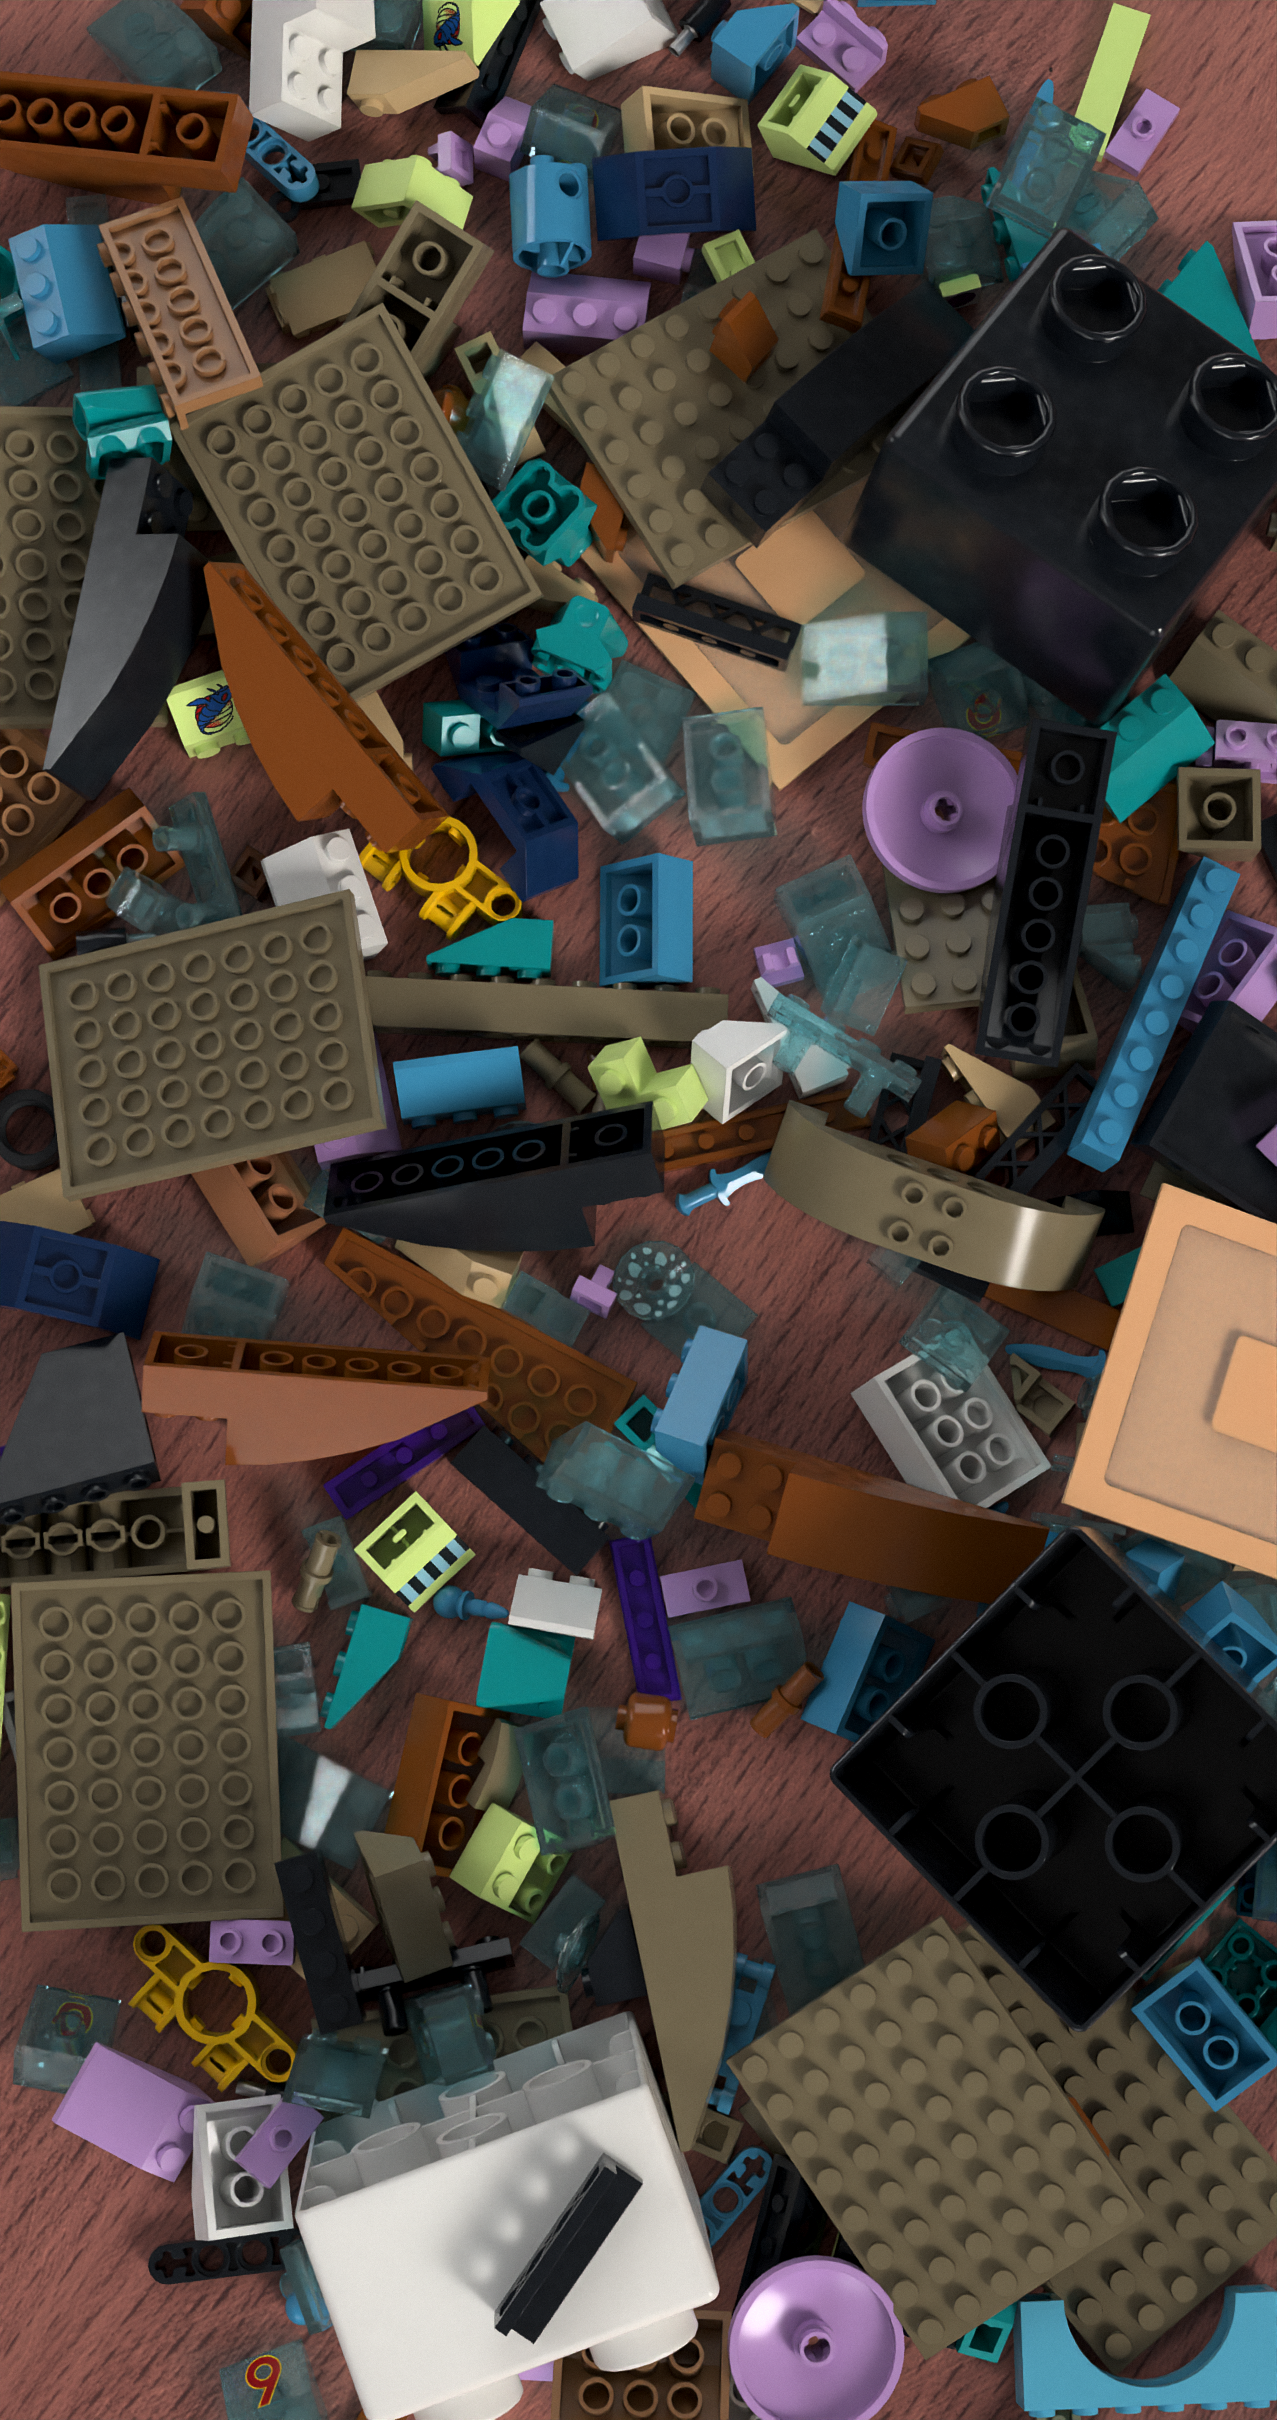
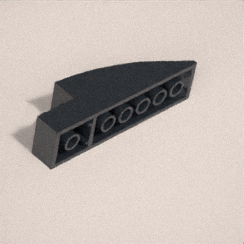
(835, 412)
(131, 625)
(1042, 891)
(504, 1187)

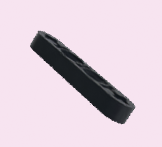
(232, 2249)

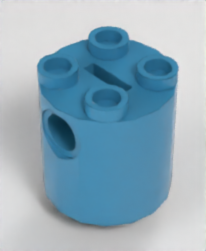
(550, 216)

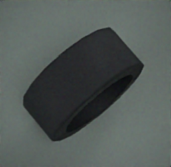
(8, 1106)

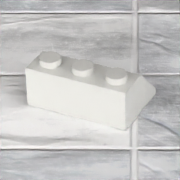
(323, 867)

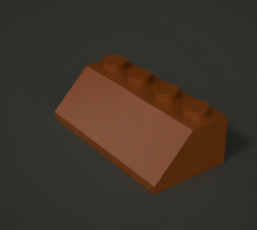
(70, 878)
(436, 1776)

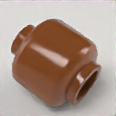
(647, 1721)

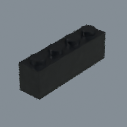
(513, 1488)
(320, 1941)

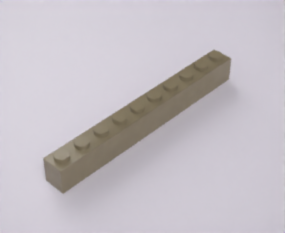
(541, 1010)

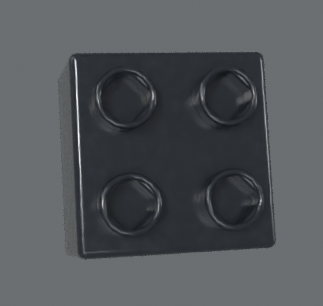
(1075, 476)
(1076, 1774)

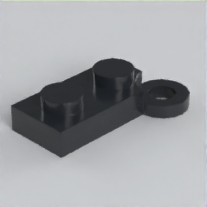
(337, 188)

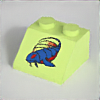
(465, 25)
(206, 715)

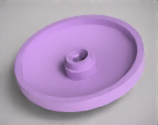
(947, 773)
(842, 2374)

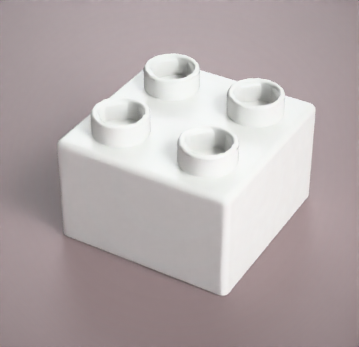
(451, 2192)

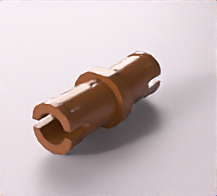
(786, 1699)

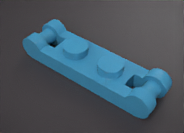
(744, 2023)

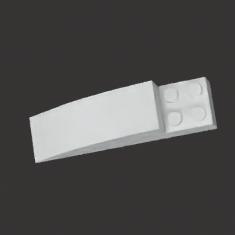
(300, 61)

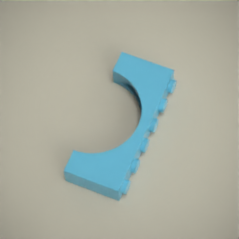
(1232, 2367)

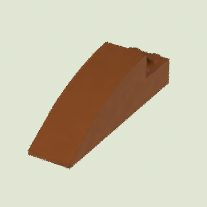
(122, 136)
(307, 725)
(305, 1397)
(863, 1522)

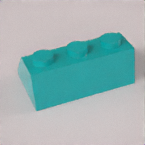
(1152, 741)

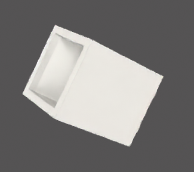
(606, 33)

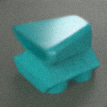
(121, 425)
(546, 514)
(581, 639)
(525, 1670)

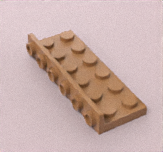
(177, 308)

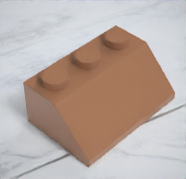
(261, 1205)

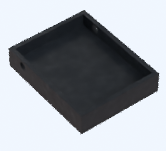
(1218, 1110)

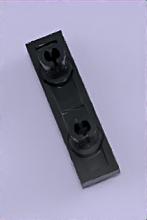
(469, 1966)

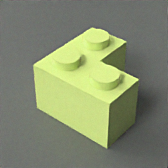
(393, 186)
(628, 1077)

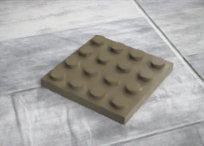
(942, 941)

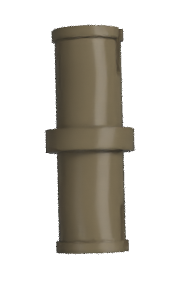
(557, 1075)
(316, 1571)

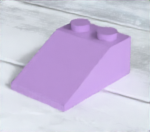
(1257, 275)
(132, 2111)

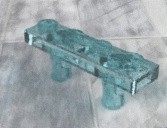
(205, 861)
(829, 1035)

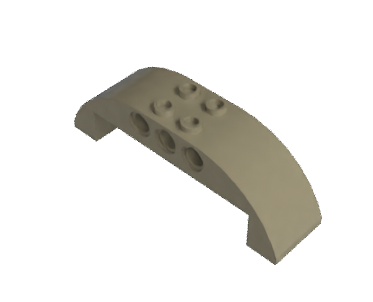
(929, 1207)
(122, 1536)

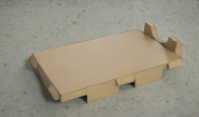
(320, 290)
(44, 1206)

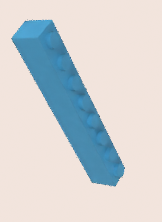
(1153, 1015)

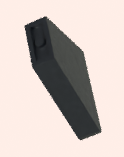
(77, 1432)

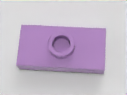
(1141, 132)
(704, 1588)
(278, 2141)

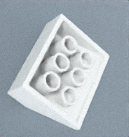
(950, 1438)

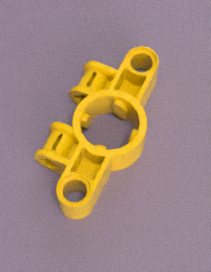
(453, 902)
(167, 1997)

